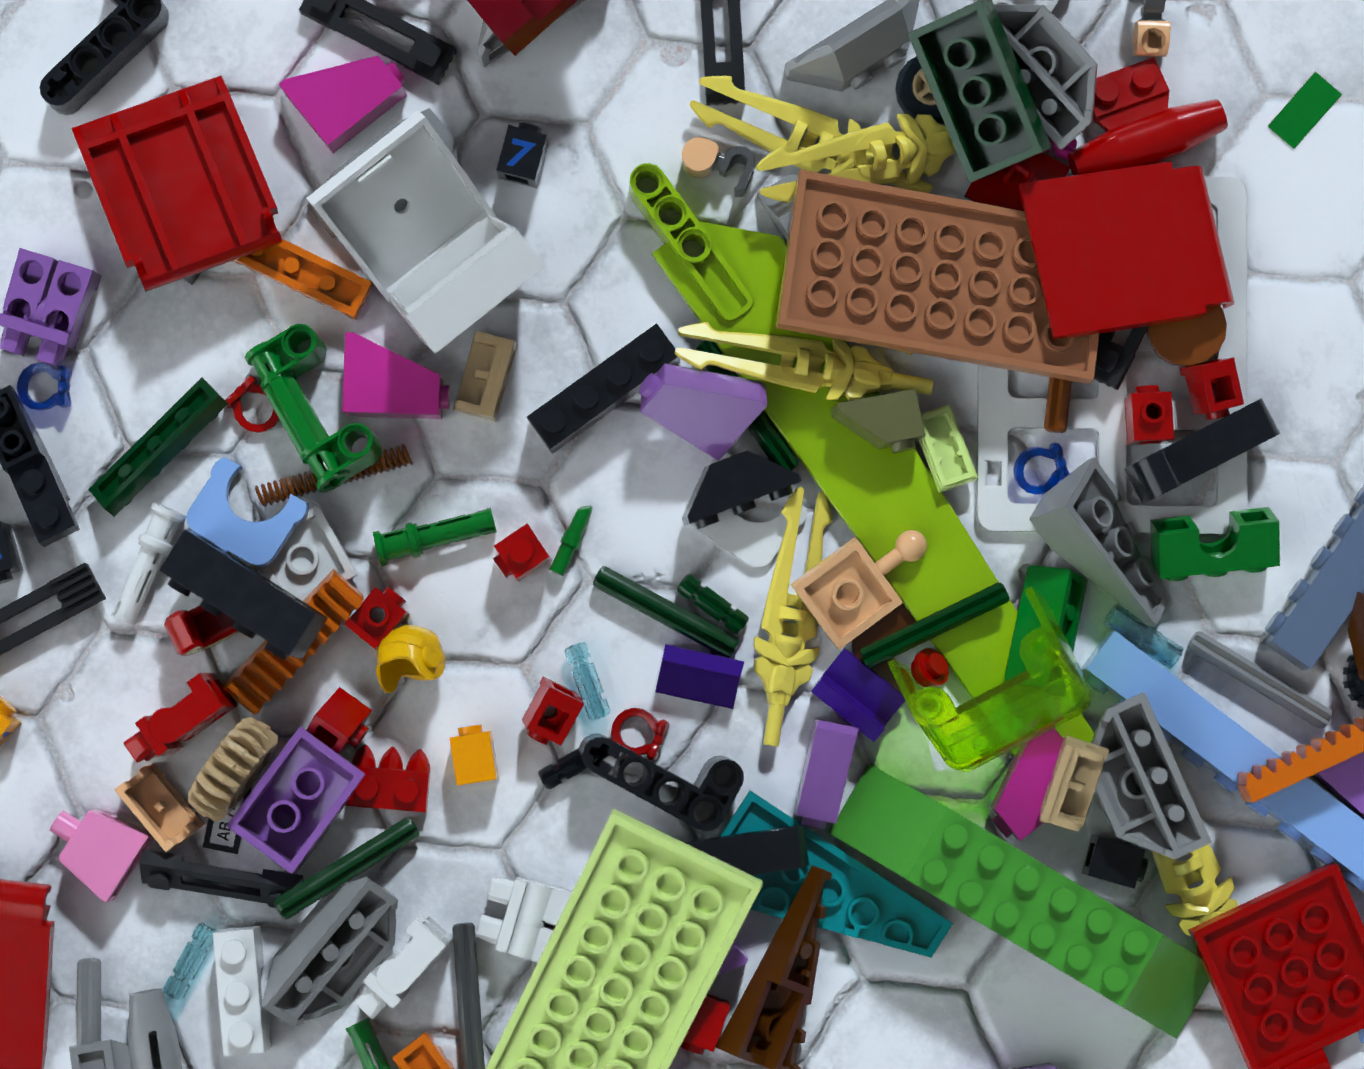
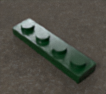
(158, 447)

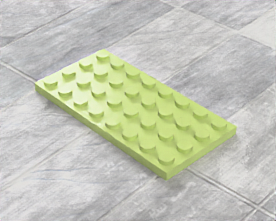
(628, 955)

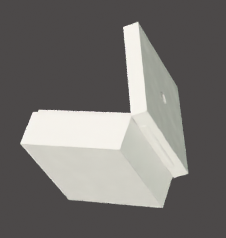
(441, 255)

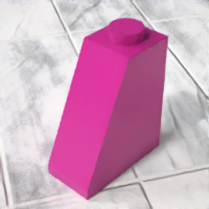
(345, 97)
(389, 384)
(1025, 785)

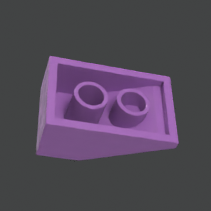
(296, 801)

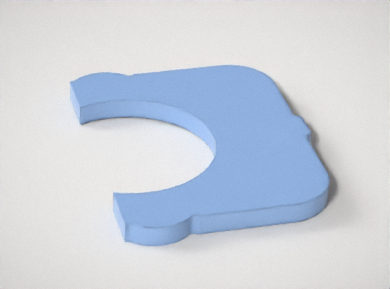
(250, 541)

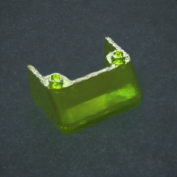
(1010, 713)

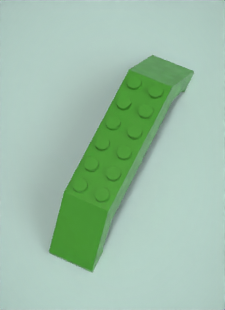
(1022, 900)

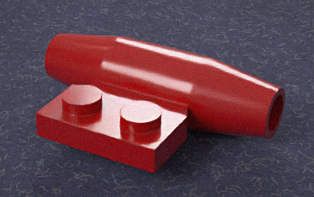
(1139, 124)

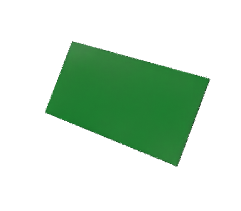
(1304, 110)

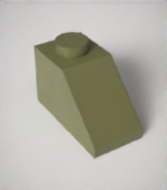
(884, 419)

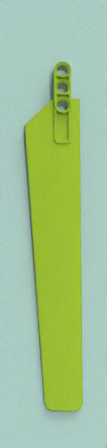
(871, 488)

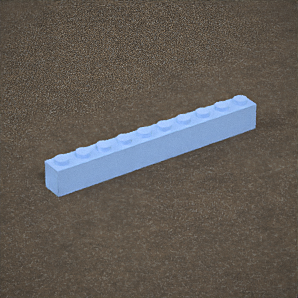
(1227, 749)

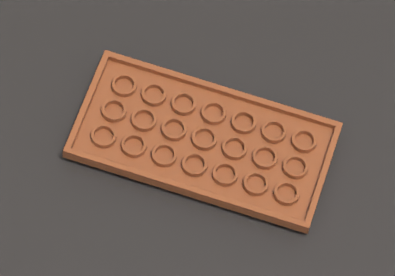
(921, 278)

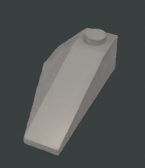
(1088, 531)

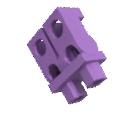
(48, 303)

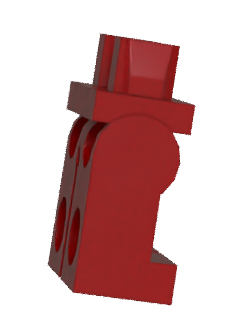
(167, 727)

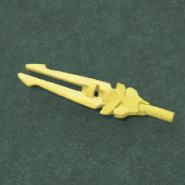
(802, 119)
(921, 145)
(846, 369)
(783, 659)
(1196, 903)

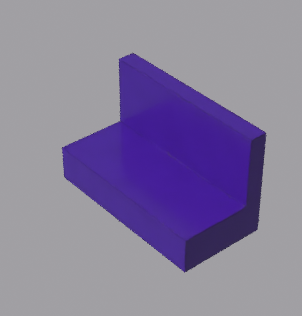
(699, 676)
(858, 694)

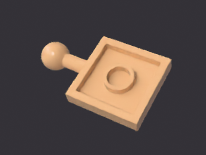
(850, 590)

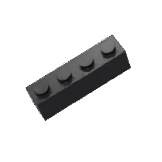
(602, 389)
(243, 595)

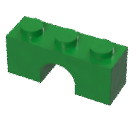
(1248, 545)

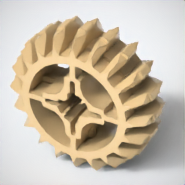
(232, 768)

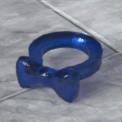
(61, 397)
(1054, 452)

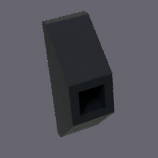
(735, 485)

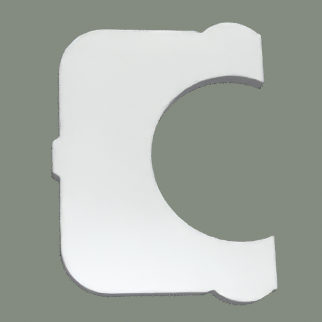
(747, 540)

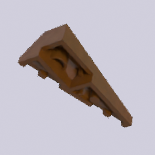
(772, 1007)

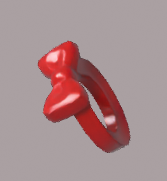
(234, 402)
(660, 728)

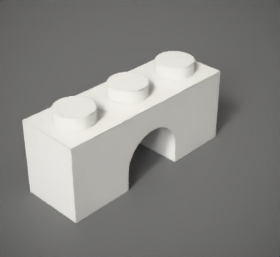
(238, 977)

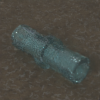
(1143, 636)

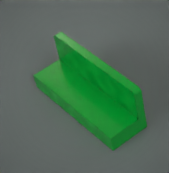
(1065, 596)

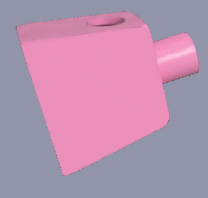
(101, 850)

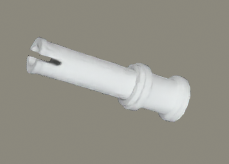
(154, 545)

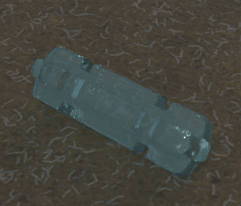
(587, 681)
(189, 961)

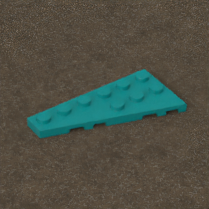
(855, 898)

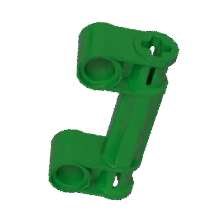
(298, 414)

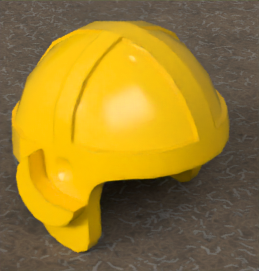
(409, 653)

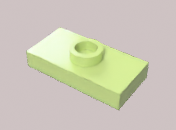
(946, 450)

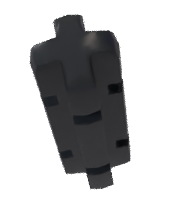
(567, 767)

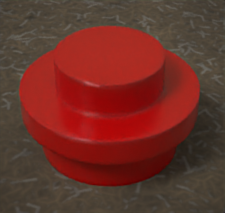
(929, 668)

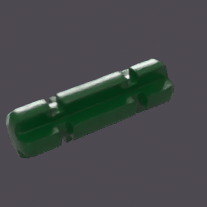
(712, 603)

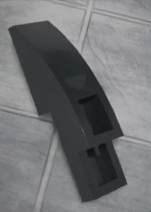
(33, 472)

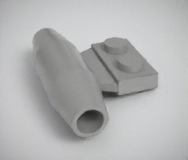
(150, 1039)

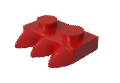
(389, 784)

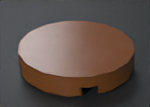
(1190, 340)

